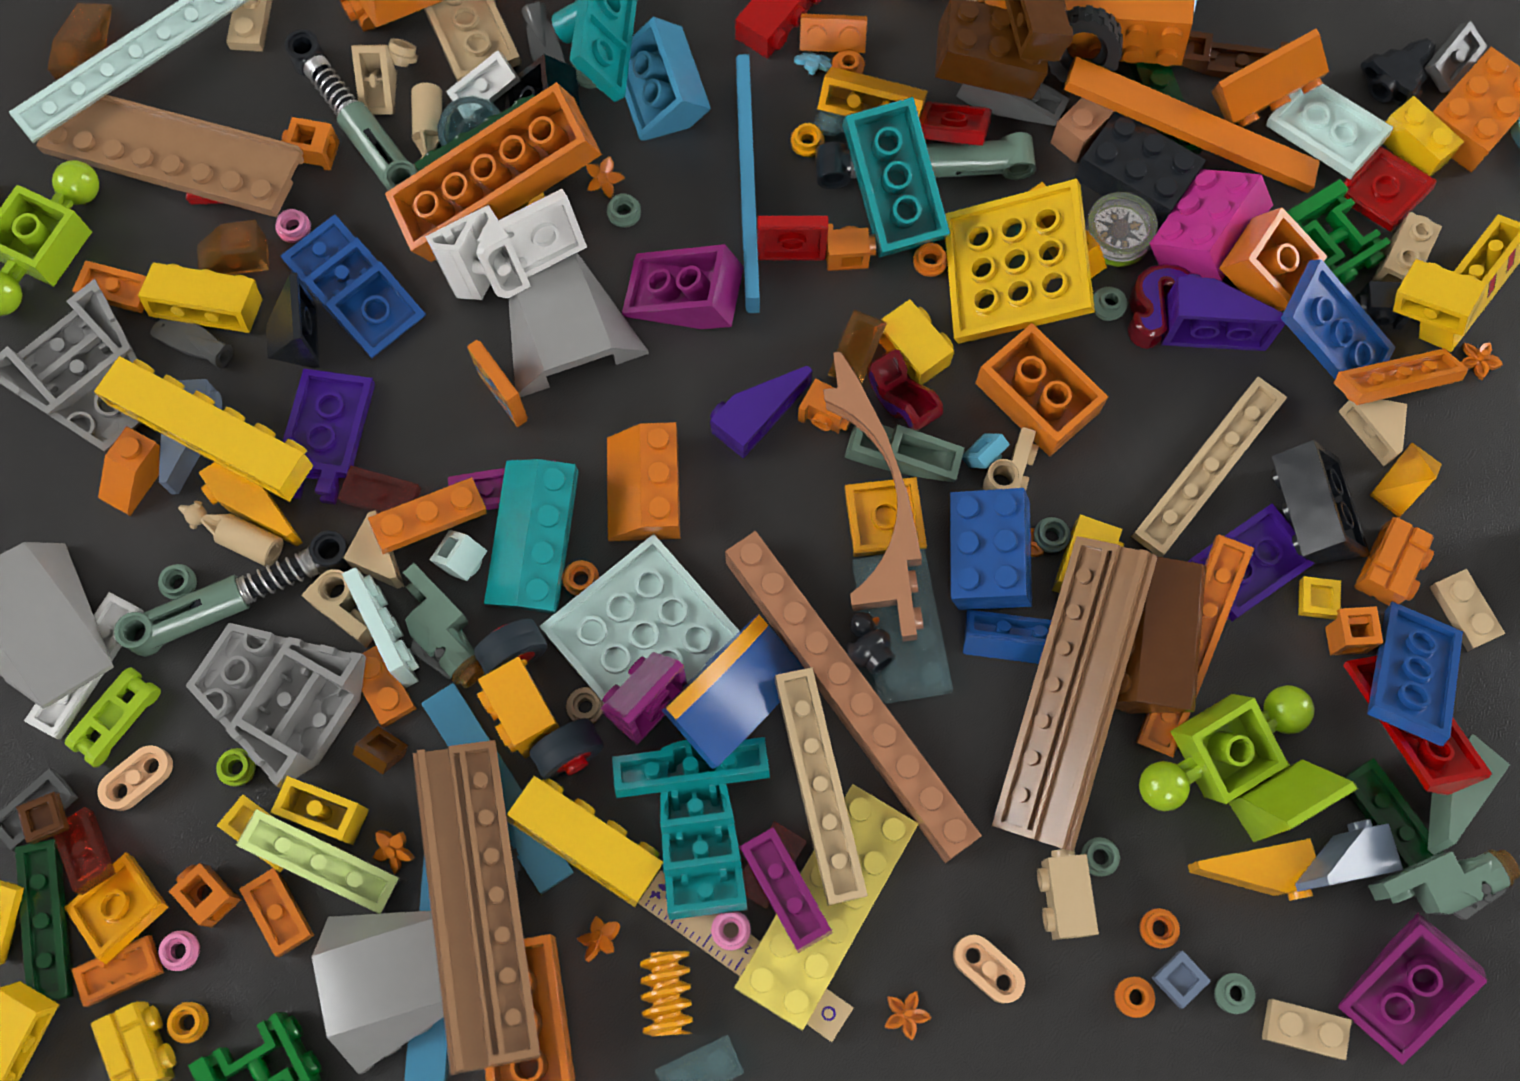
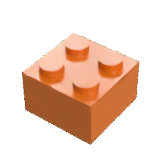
(1270, 258)

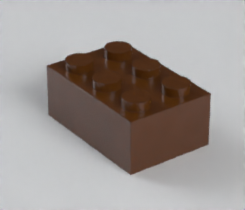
(981, 51)

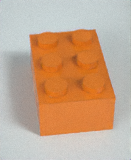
(1482, 107)
(1041, 389)

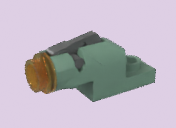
(438, 631)
(1450, 884)

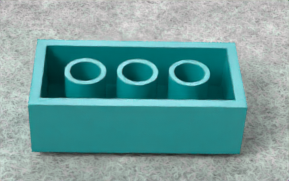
(895, 177)

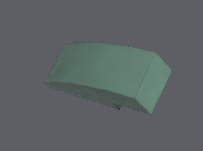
(914, 452)

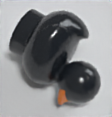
(872, 647)

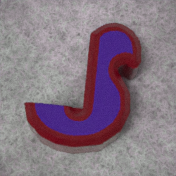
(1148, 303)
(900, 393)

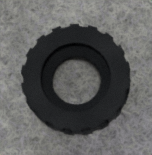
(1103, 26)

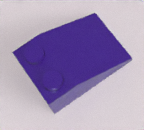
(1217, 316)

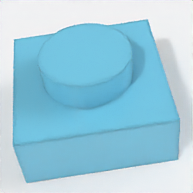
(985, 450)

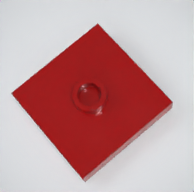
(955, 123)
(1387, 188)
(792, 237)

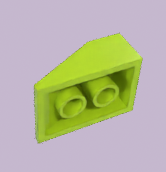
(1288, 798)

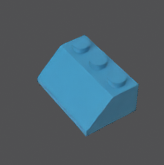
(663, 81)

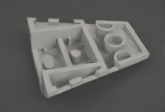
(564, 324)
(68, 364)
(46, 624)
(279, 696)
(377, 983)

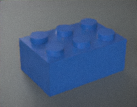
(990, 549)

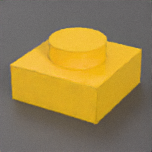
(1319, 597)

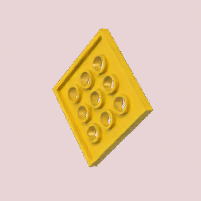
(1038, 306)

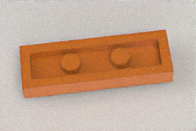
(427, 515)

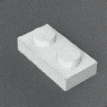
(487, 80)

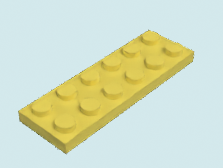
(794, 981)

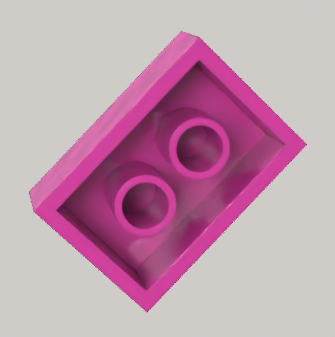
(1210, 221)

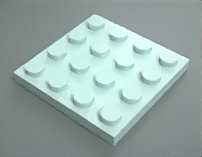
(636, 610)

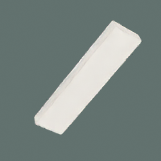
(60, 715)

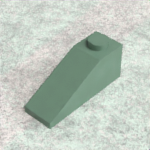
(1454, 812)

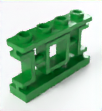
(1333, 199)
(276, 1032)

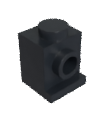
(1378, 302)

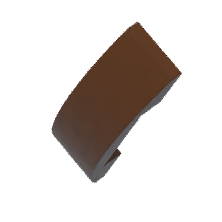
(1220, 58)

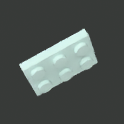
(1330, 128)
(382, 626)

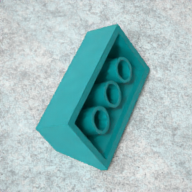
(532, 535)

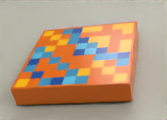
(497, 383)

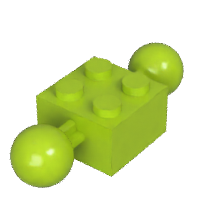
(43, 233)
(1227, 748)

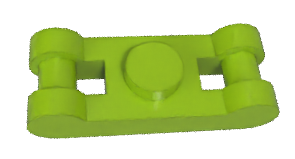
(112, 716)

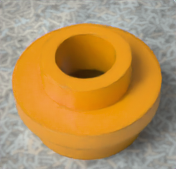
(806, 132)
(176, 1019)

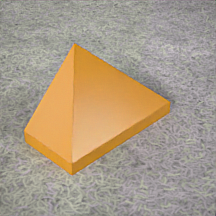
(1406, 480)

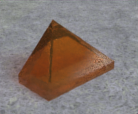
(859, 342)

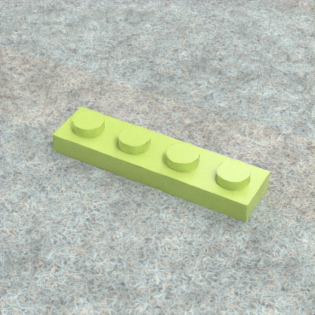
(317, 861)

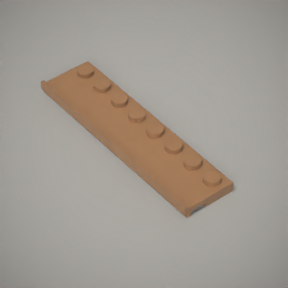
(179, 153)
(1075, 692)
(474, 908)

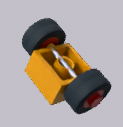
(518, 704)

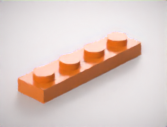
(1400, 376)

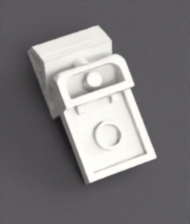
(507, 250)

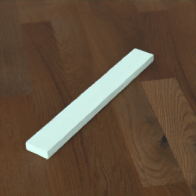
(118, 64)

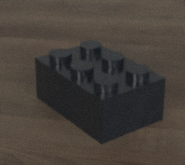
(1139, 162)

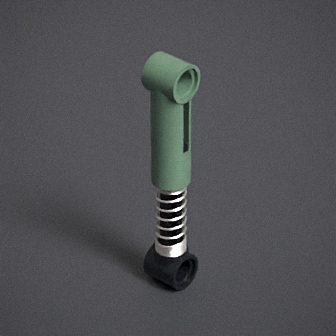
(351, 114)
(1009, 156)
(226, 597)

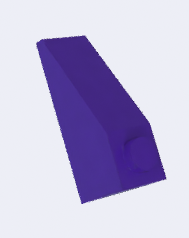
(754, 411)

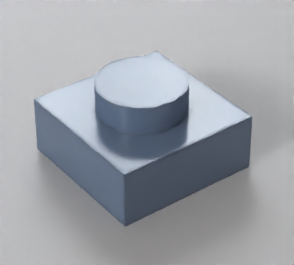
(1181, 979)

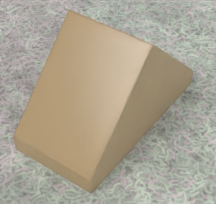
(375, 77)
(1379, 426)
(367, 556)

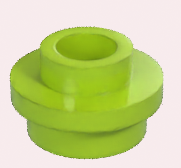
(225, 765)

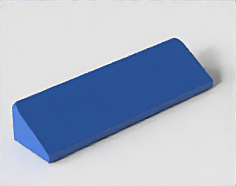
(1005, 636)

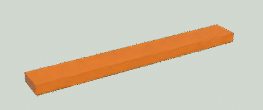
(1191, 125)

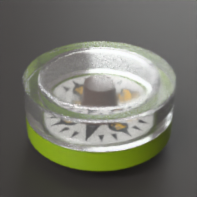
(1122, 227)

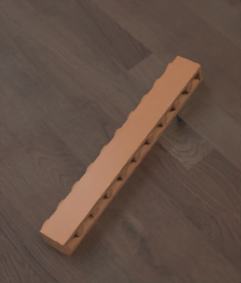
(852, 698)

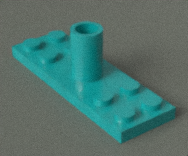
(600, 40)

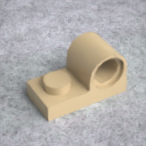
(338, 608)

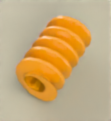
(666, 993)

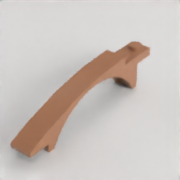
(890, 581)

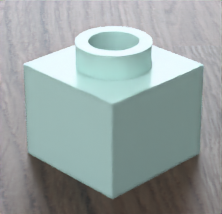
(458, 555)

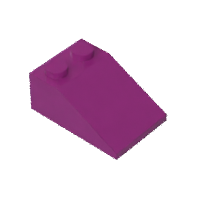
(685, 287)
(639, 701)
(1412, 988)

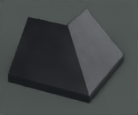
(293, 326)

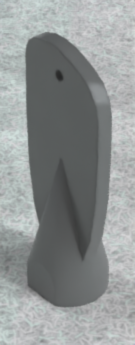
(540, 32)
(192, 341)

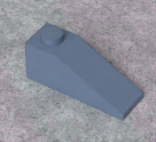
(176, 459)
(1353, 856)

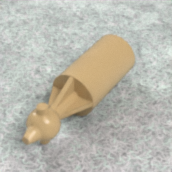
(425, 116)
(236, 534)

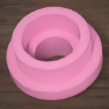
(288, 219)
(742, 936)
(168, 946)

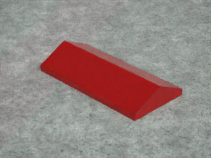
(1437, 767)

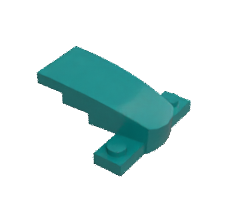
(696, 821)

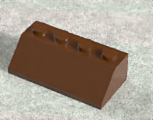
(1167, 642)

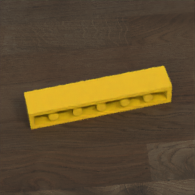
(204, 427)

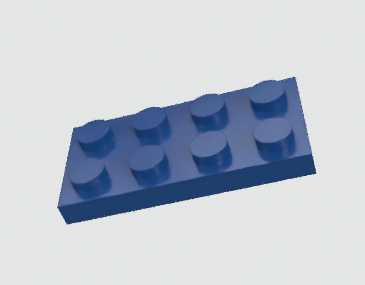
(1334, 323)
(1416, 674)

